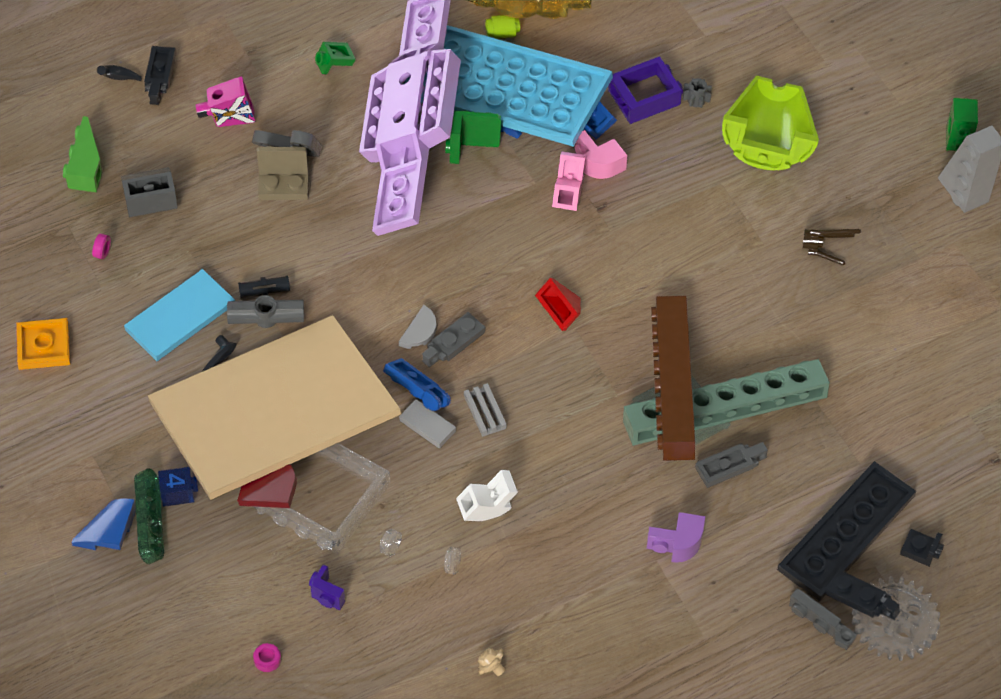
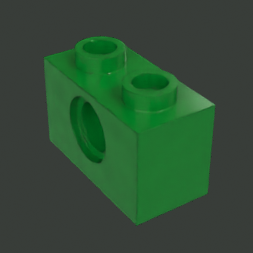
(961, 122)

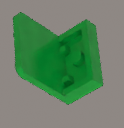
(472, 130)

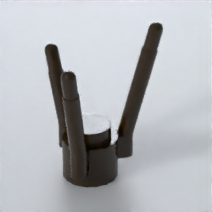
(814, 239)

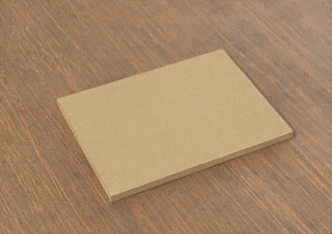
(273, 406)

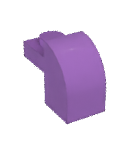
(683, 542)

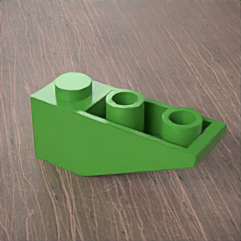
(84, 166)

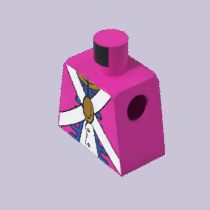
(228, 104)

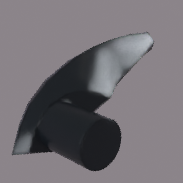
(118, 73)
(223, 352)

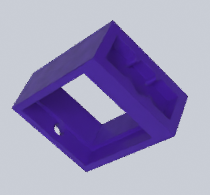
(634, 110)

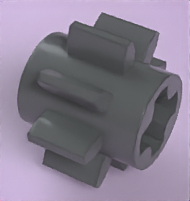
(697, 92)

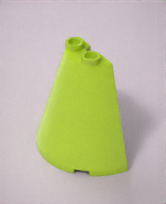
(770, 126)

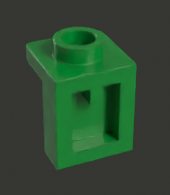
(334, 55)

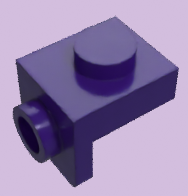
(325, 592)

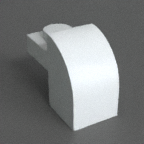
(487, 501)

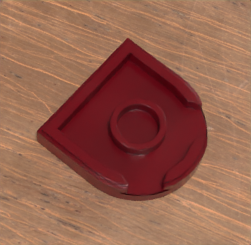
(270, 490)

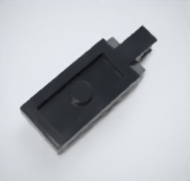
(159, 72)
(862, 596)

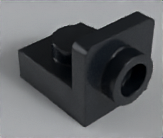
(922, 547)

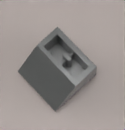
(149, 192)

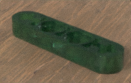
(149, 516)

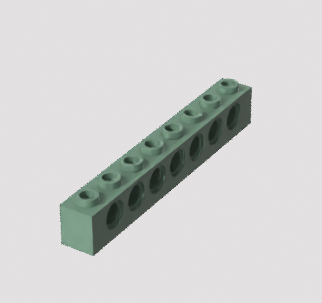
(736, 399)

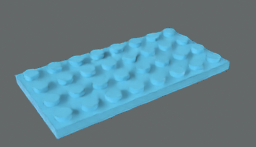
(525, 86)

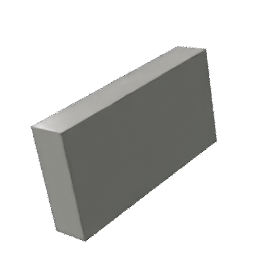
(427, 423)

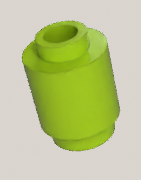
(502, 26)

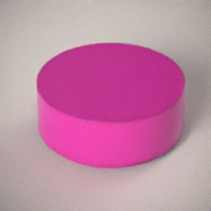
(101, 246)
(267, 657)

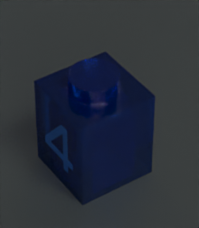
(177, 486)

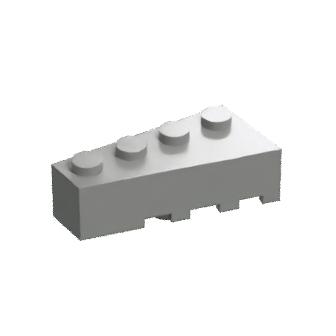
(973, 169)

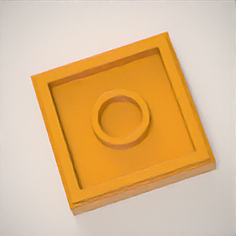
(43, 343)

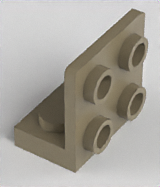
(282, 173)

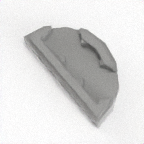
(420, 330)

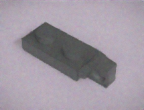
(453, 340)
(730, 463)
(822, 619)

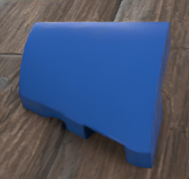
(108, 526)

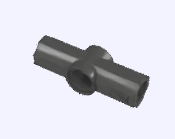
(253, 311)

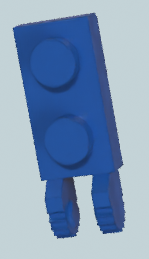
(418, 384)

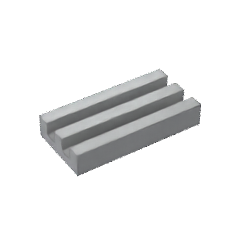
(478, 392)

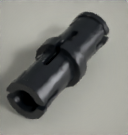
(246, 288)

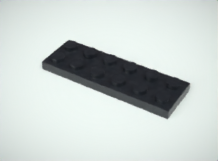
(846, 530)

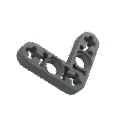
(298, 138)

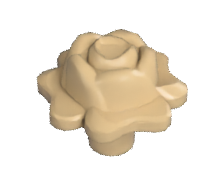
(490, 661)

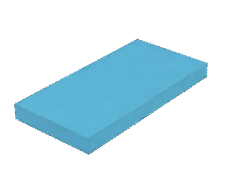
(179, 315)

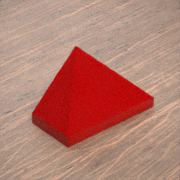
(560, 303)

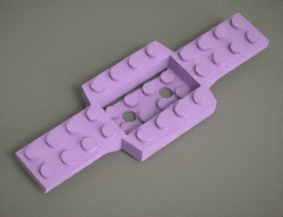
(400, 145)

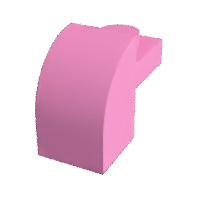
(601, 160)
(569, 181)

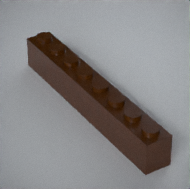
(674, 378)

